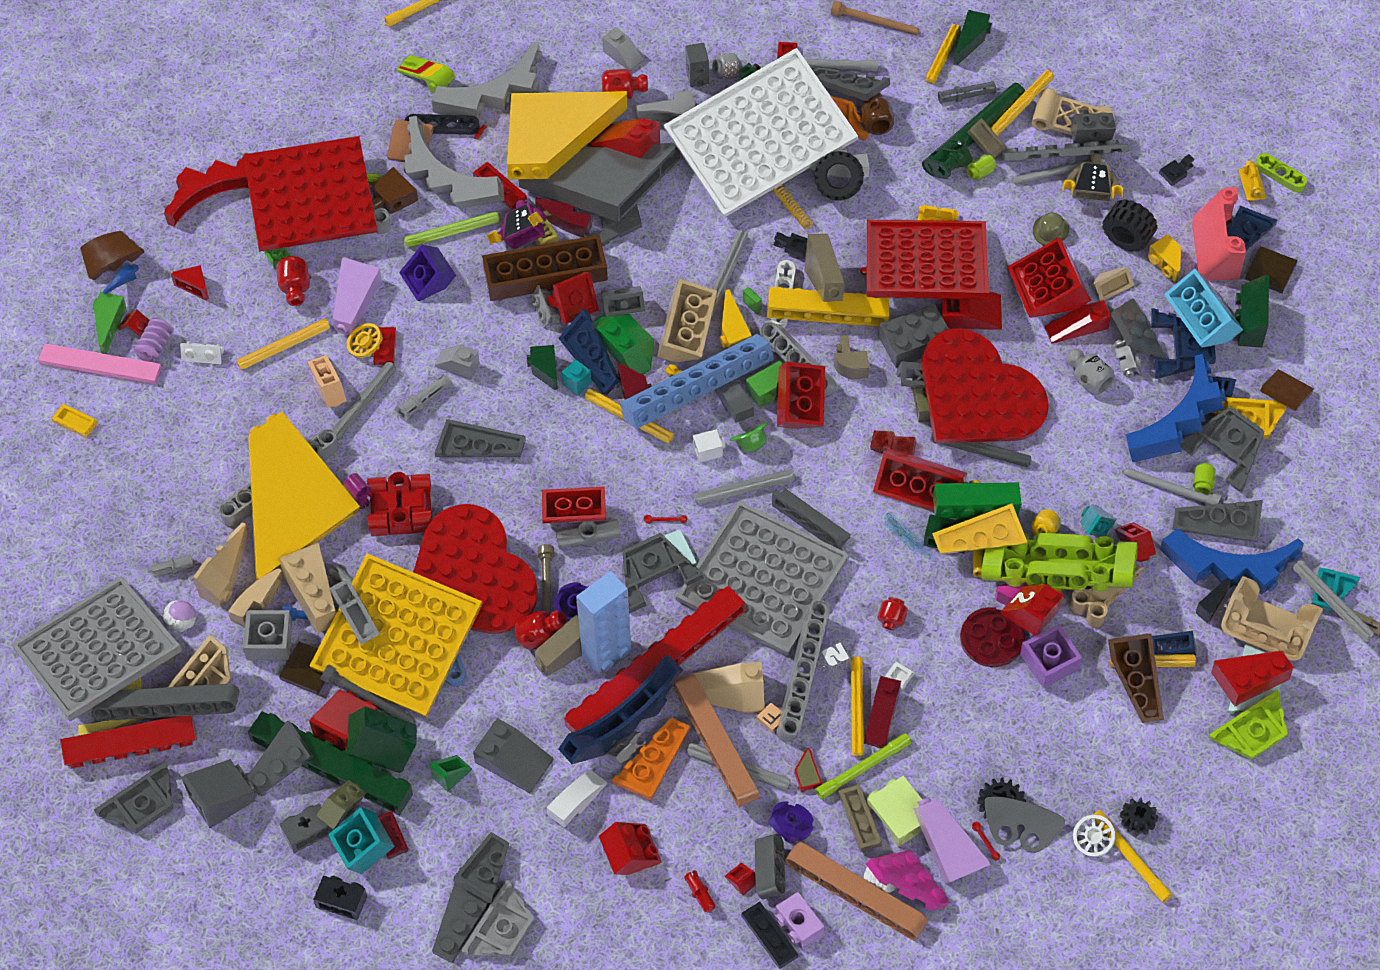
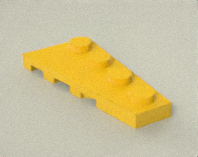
(985, 531)

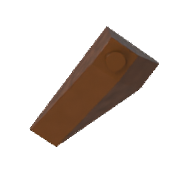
(1136, 667)

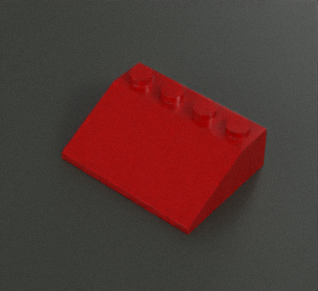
(1049, 281)

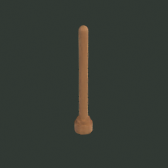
(840, 9)

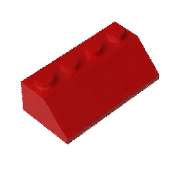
(913, 478)

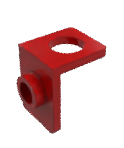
(135, 321)

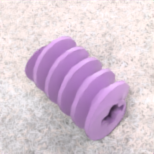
(153, 339)

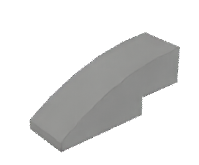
(354, 611)

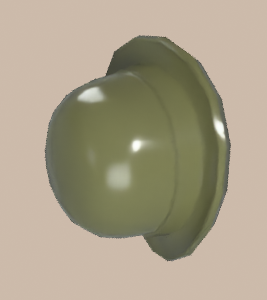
(1050, 228)

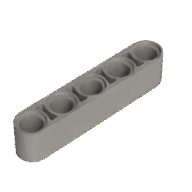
(792, 350)

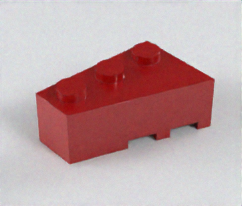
(1251, 674)

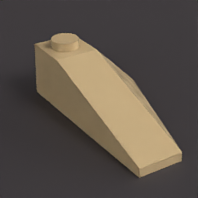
(218, 574)
(734, 686)

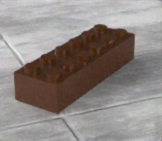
(521, 270)

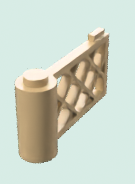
(1049, 106)

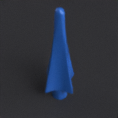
(125, 275)

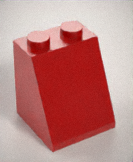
(331, 720)

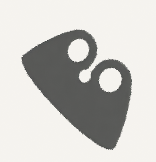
(1012, 812)

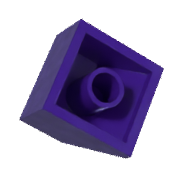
(427, 272)

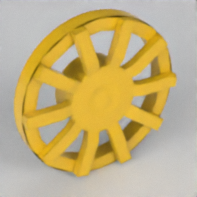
(364, 340)

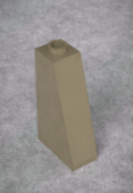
(823, 268)

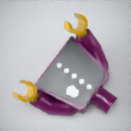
(520, 226)

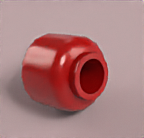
(892, 613)

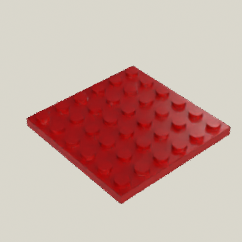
(309, 193)
(927, 259)

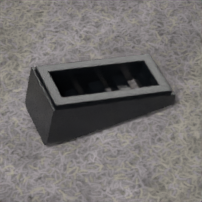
(1209, 604)

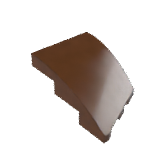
(109, 253)

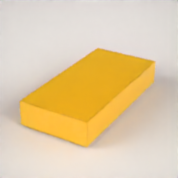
(74, 420)

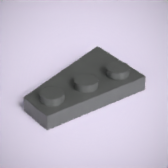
(280, 759)

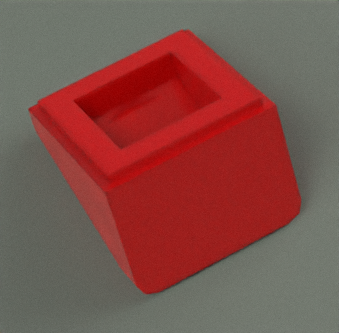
(742, 878)

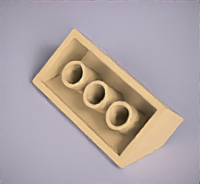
(687, 322)

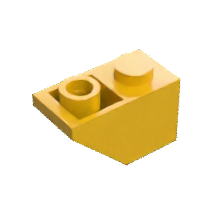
(1167, 256)

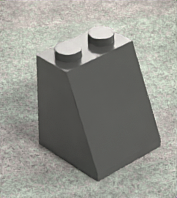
(219, 791)

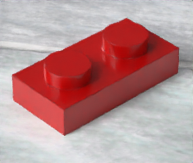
(386, 350)

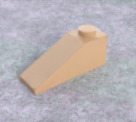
(327, 381)

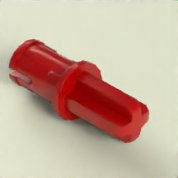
(700, 891)

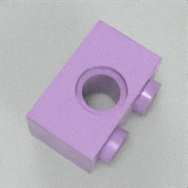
(797, 908)

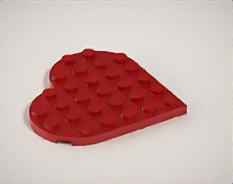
(977, 395)
(469, 553)

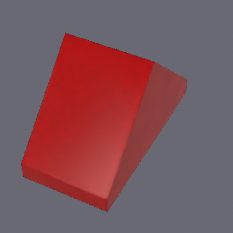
(191, 280)

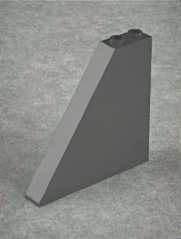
(606, 179)

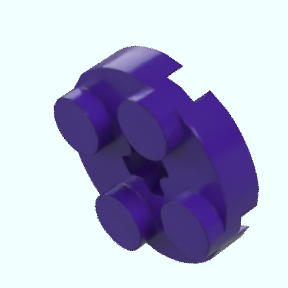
(791, 832)

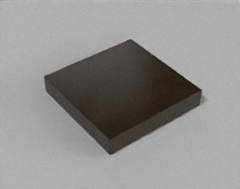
(1274, 264)
(298, 670)

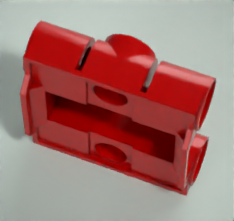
(415, 504)

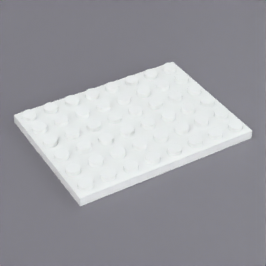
(760, 132)

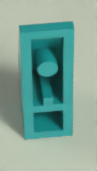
(1096, 520)

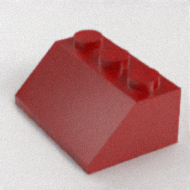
(800, 395)
(573, 504)

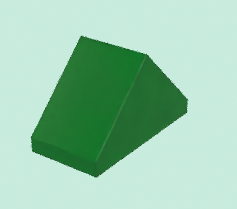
(449, 771)

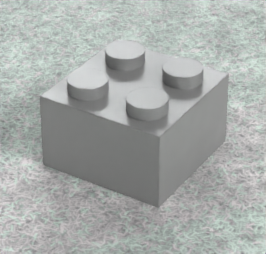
(267, 635)

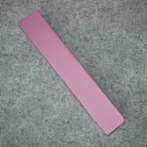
(100, 363)

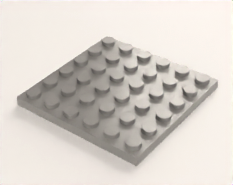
(771, 569)
(96, 648)

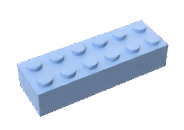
(604, 623)

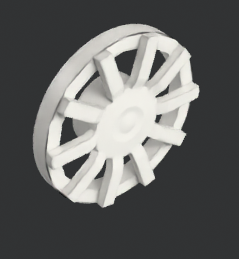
(1094, 835)

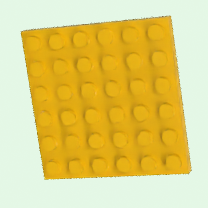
(417, 641)

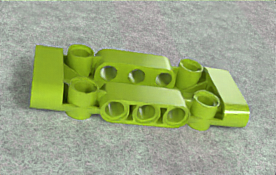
(1063, 562)

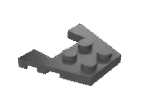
(614, 229)
(1233, 436)
(650, 561)

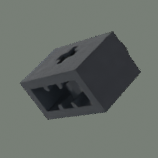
(347, 905)

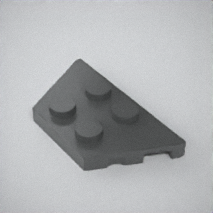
(1136, 330)
(140, 802)

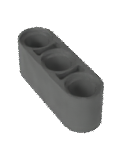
(770, 866)

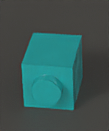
(576, 377)

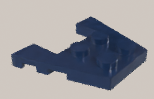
(1184, 346)

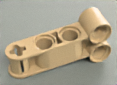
(1097, 601)

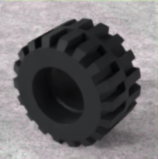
(851, 163)
(1129, 225)

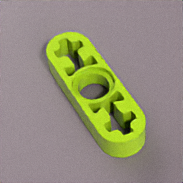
(1279, 165)

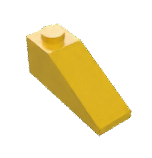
(733, 324)

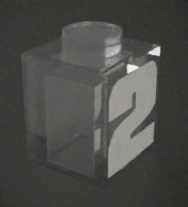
(834, 659)

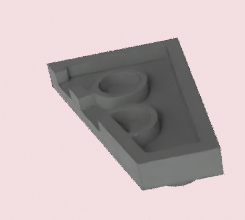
(484, 867)

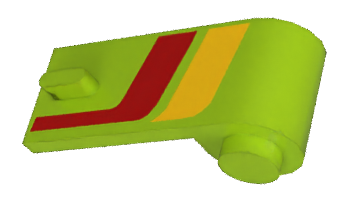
(432, 72)

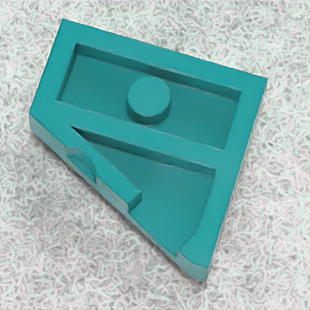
(1338, 582)

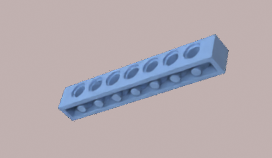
(696, 381)

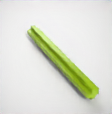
(451, 229)

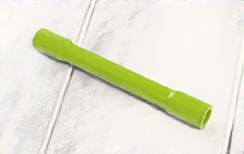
(834, 784)

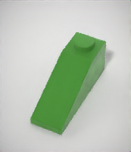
(108, 315)

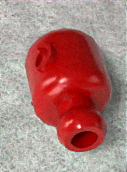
(623, 80)
(293, 279)
(538, 627)

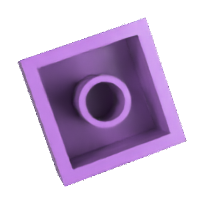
(1051, 656)

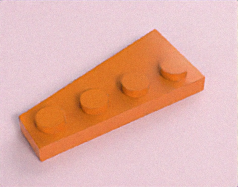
(653, 761)

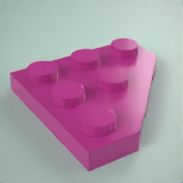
(910, 878)

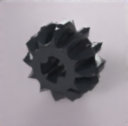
(1136, 823)

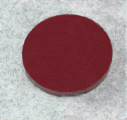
(991, 638)

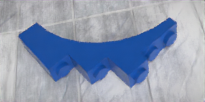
(1186, 418)
(1200, 561)

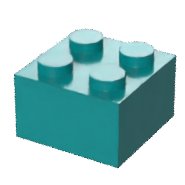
(361, 840)

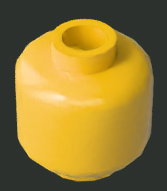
(1046, 522)

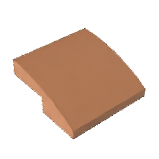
(400, 140)

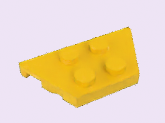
(1261, 412)

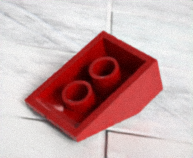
(630, 136)

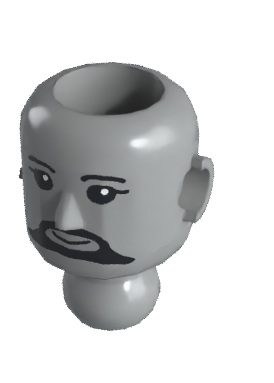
(1090, 371)

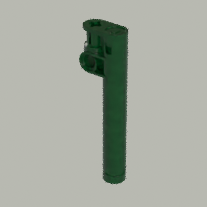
(955, 151)

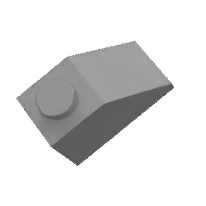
(621, 49)
(459, 360)

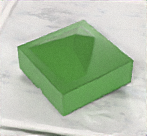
(752, 300)

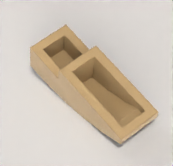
(256, 596)

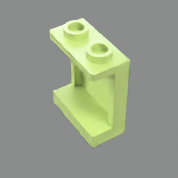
(895, 809)

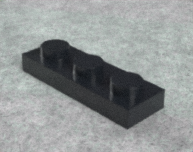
(769, 935)

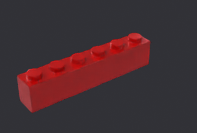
(128, 740)

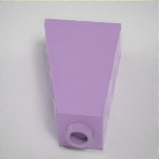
(354, 292)
(948, 842)

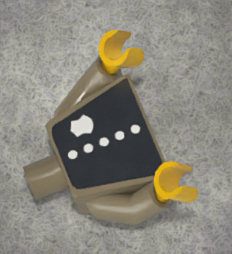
(1093, 181)

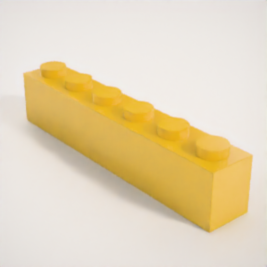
(808, 306)

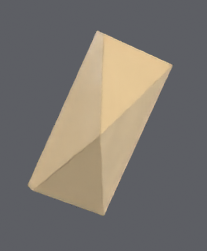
(1112, 283)

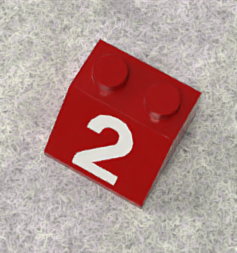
(1033, 607)

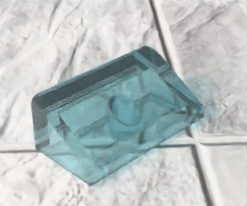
(902, 531)

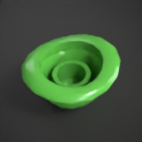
(752, 439)

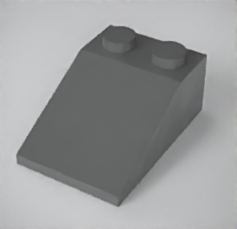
(512, 756)

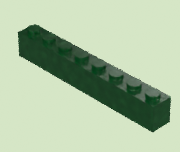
(338, 766)

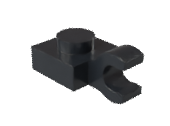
(1177, 171)
(794, 245)

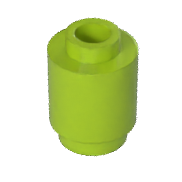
(981, 167)
(1204, 478)

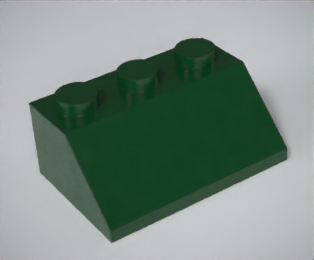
(1253, 312)
(380, 738)

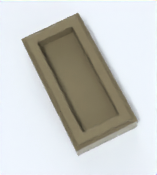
(986, 139)

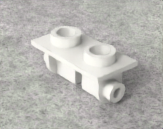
(201, 353)

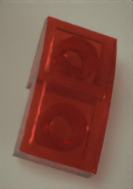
(886, 439)

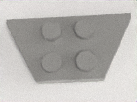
(501, 926)

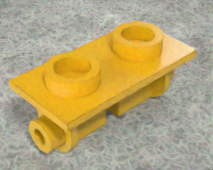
(1252, 182)
(932, 213)

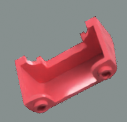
(1216, 253)

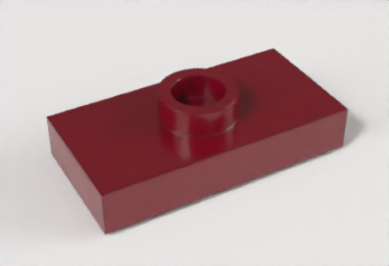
(392, 828)

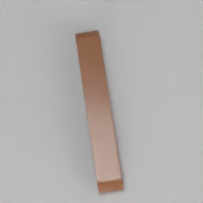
(716, 740)
(856, 890)

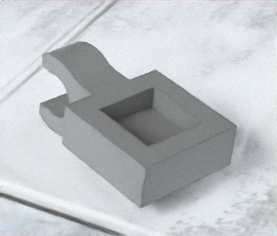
(622, 750)

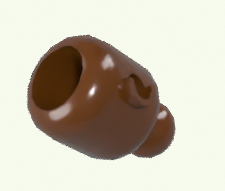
(877, 115)

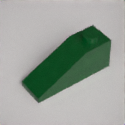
(973, 33)

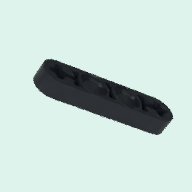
(443, 120)

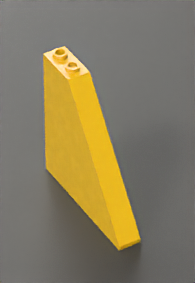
(555, 127)
(292, 493)

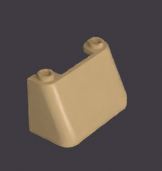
(1268, 624)

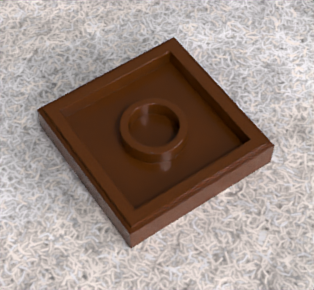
(1286, 389)

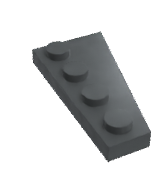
(850, 83)
(470, 440)
(1228, 520)

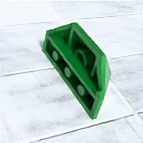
(626, 341)

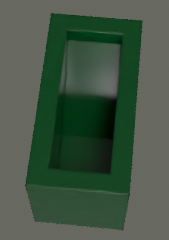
(543, 364)

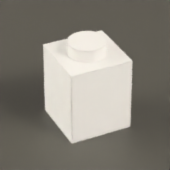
(708, 445)

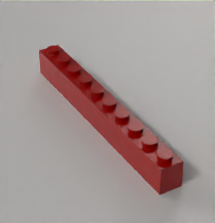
(678, 643)

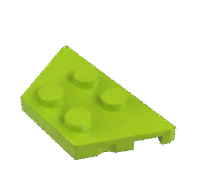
(1254, 729)

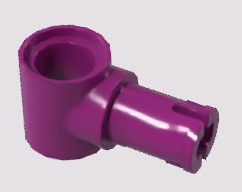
(359, 489)

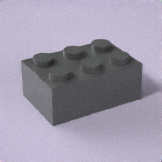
(910, 334)

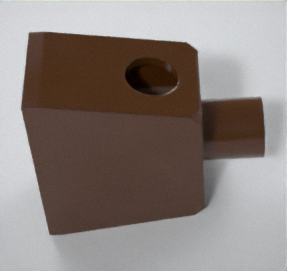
(393, 192)

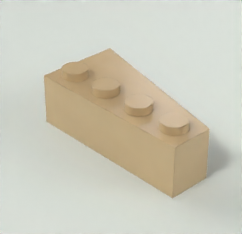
(309, 583)

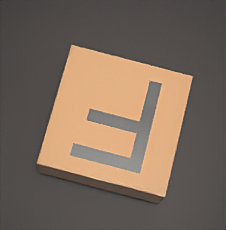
(770, 717)

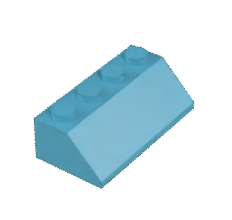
(1203, 310)

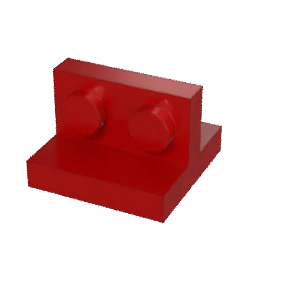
(573, 296)

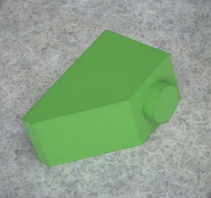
(764, 385)

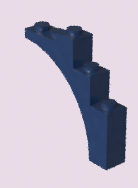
(643, 703)

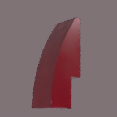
(564, 216)

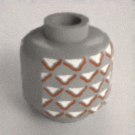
(726, 65)

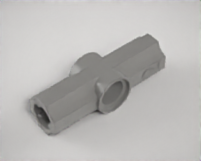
(600, 532)

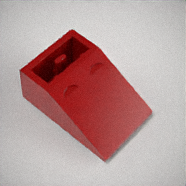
(973, 312)

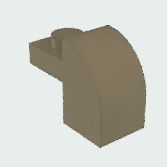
(850, 364)

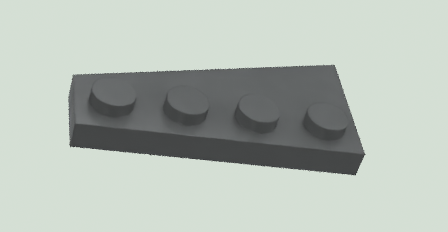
(458, 922)

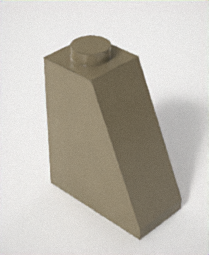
(559, 648)

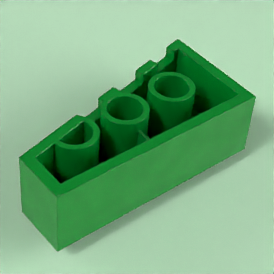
(974, 499)

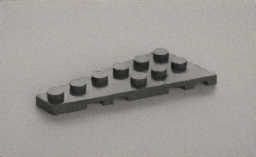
(1070, 149)

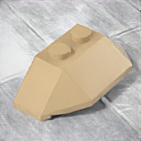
(206, 666)

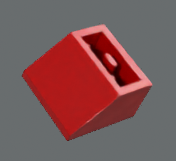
(629, 847)

